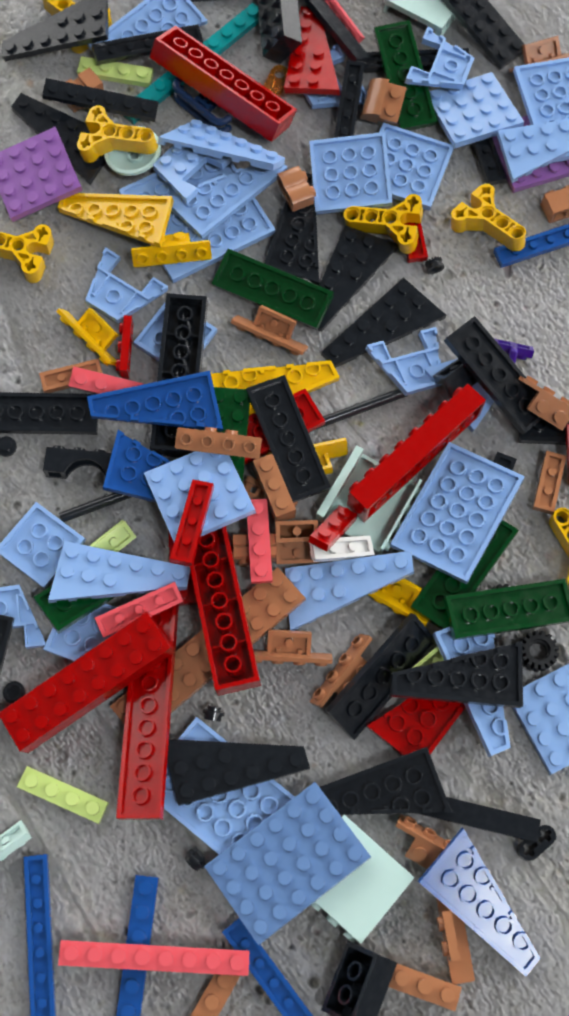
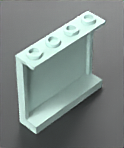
(429, 12)
(385, 520)
(366, 893)

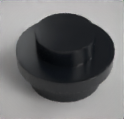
(7, 446)
(13, 692)
(213, 713)
(195, 859)

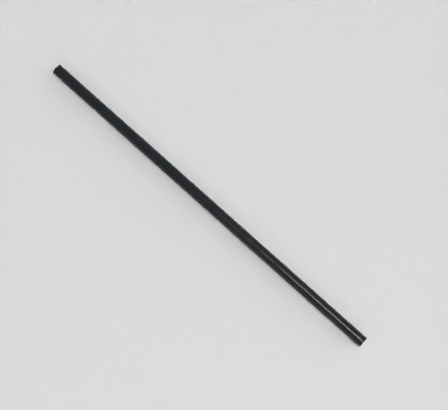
(329, 419)

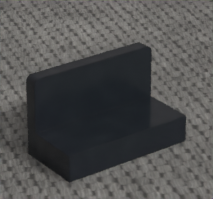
(454, 376)

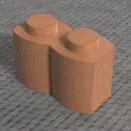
(296, 188)

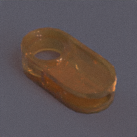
(276, 84)

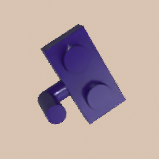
(516, 350)

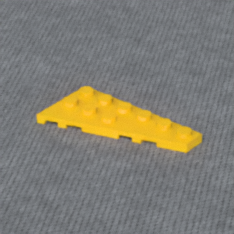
(130, 215)
(299, 377)

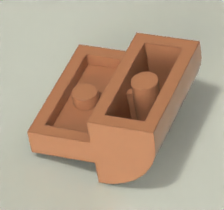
(383, 101)
(292, 541)

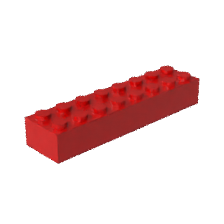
(222, 83)
(415, 452)
(223, 615)
(86, 683)

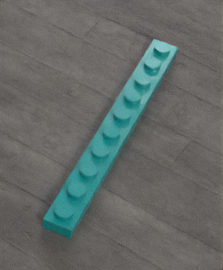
(218, 42)

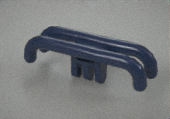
(199, 107)

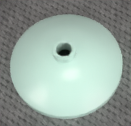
(131, 163)

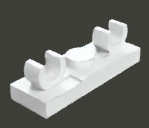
(344, 549)

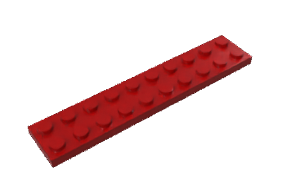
(147, 734)

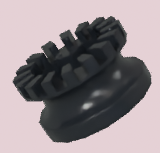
(434, 265)

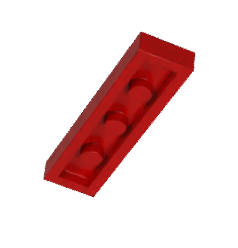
(192, 522)

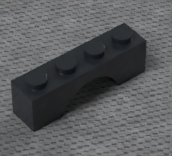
(61, 461)

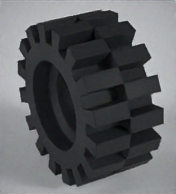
(547, 643)

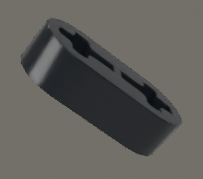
(540, 847)

